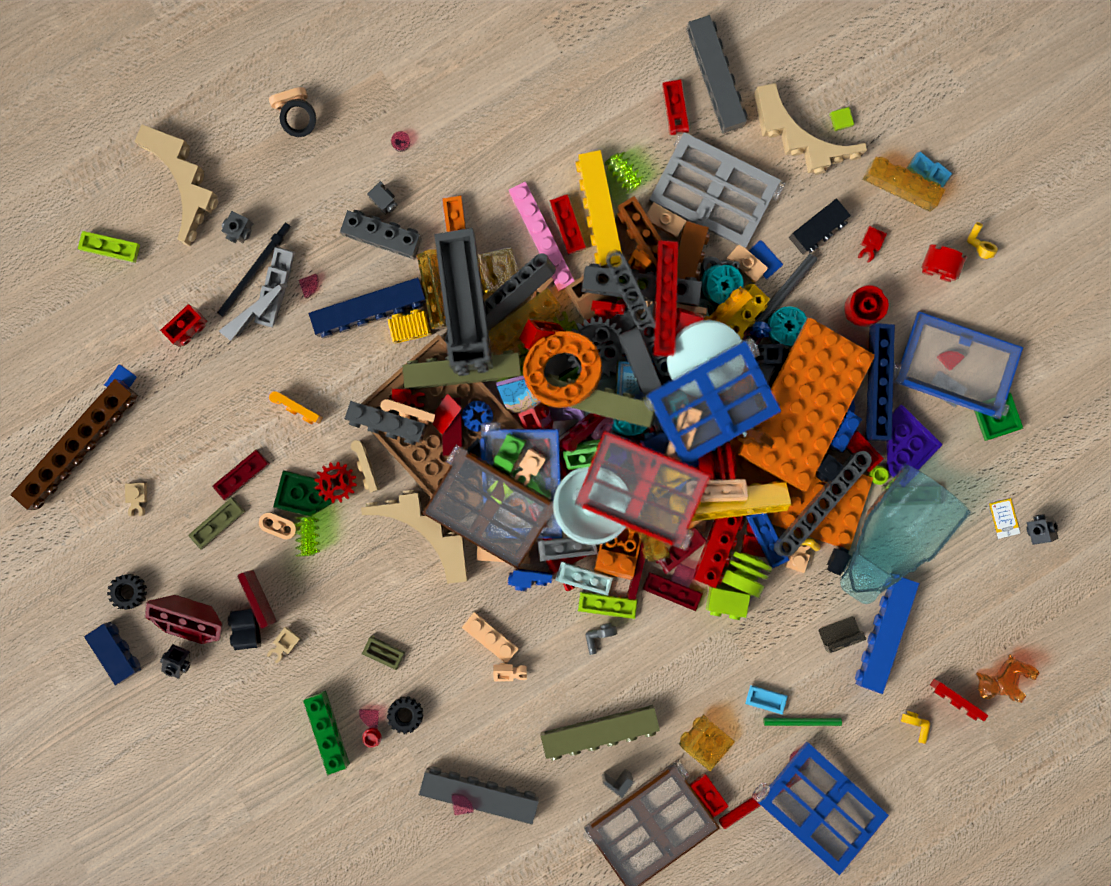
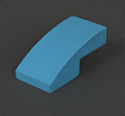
(930, 171)

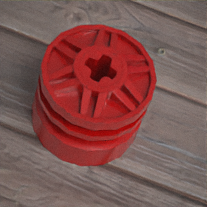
(719, 462)

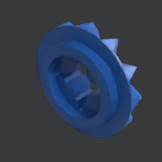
(478, 406)

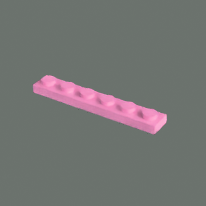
(541, 234)

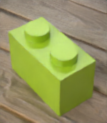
(727, 602)

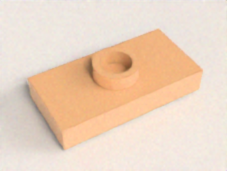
(665, 220)
(748, 263)

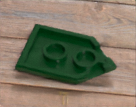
(298, 494)

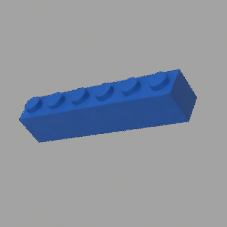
(886, 635)

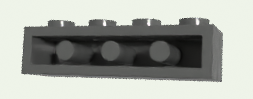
(380, 234)
(392, 424)

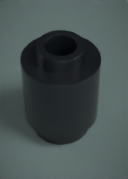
(838, 560)

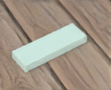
(584, 578)

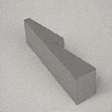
(259, 308)

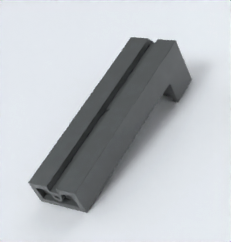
(463, 302)

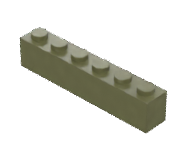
(438, 373)
(611, 405)
(599, 732)

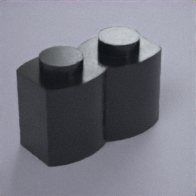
(244, 630)

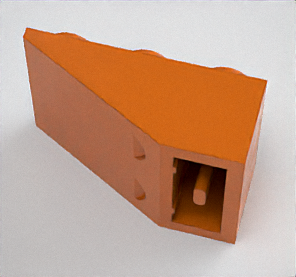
(619, 555)

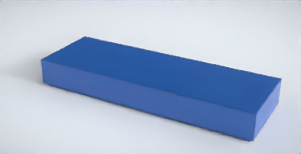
(766, 538)

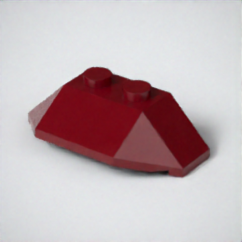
(185, 618)

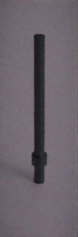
(276, 239)

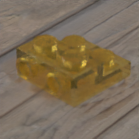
(496, 269)
(706, 742)

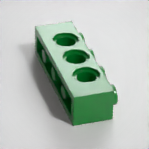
(326, 732)

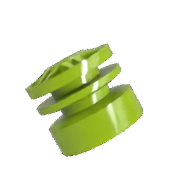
(747, 574)

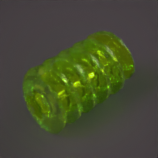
(624, 172)
(307, 536)

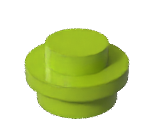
(879, 474)

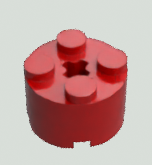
(943, 262)
(874, 299)

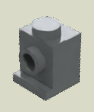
(382, 198)

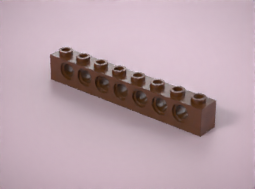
(25, 491)

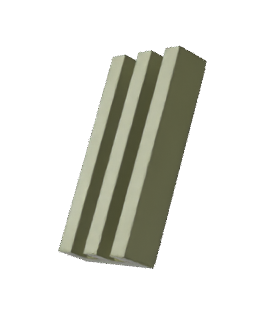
(368, 646)

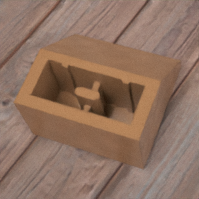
(583, 300)

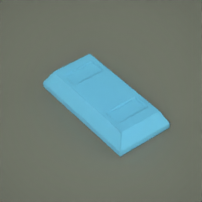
(766, 699)

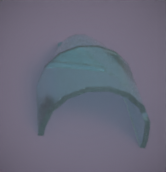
(901, 532)

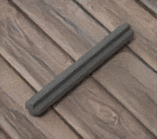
(787, 287)

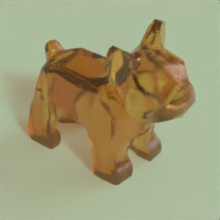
(1006, 680)

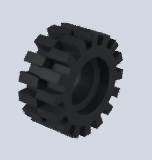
(115, 591)
(395, 722)

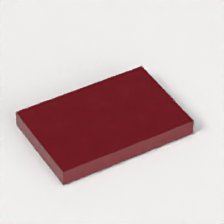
(257, 598)

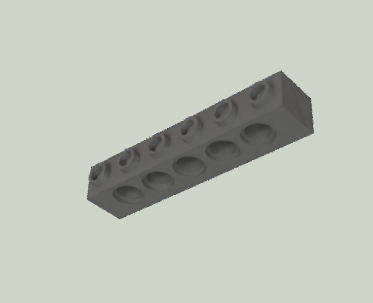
(591, 285)

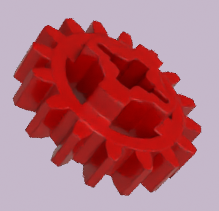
(344, 487)

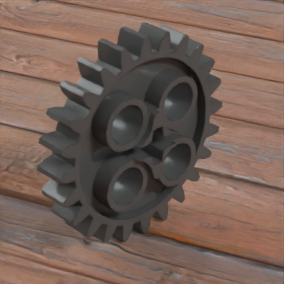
(589, 331)

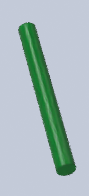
(802, 721)

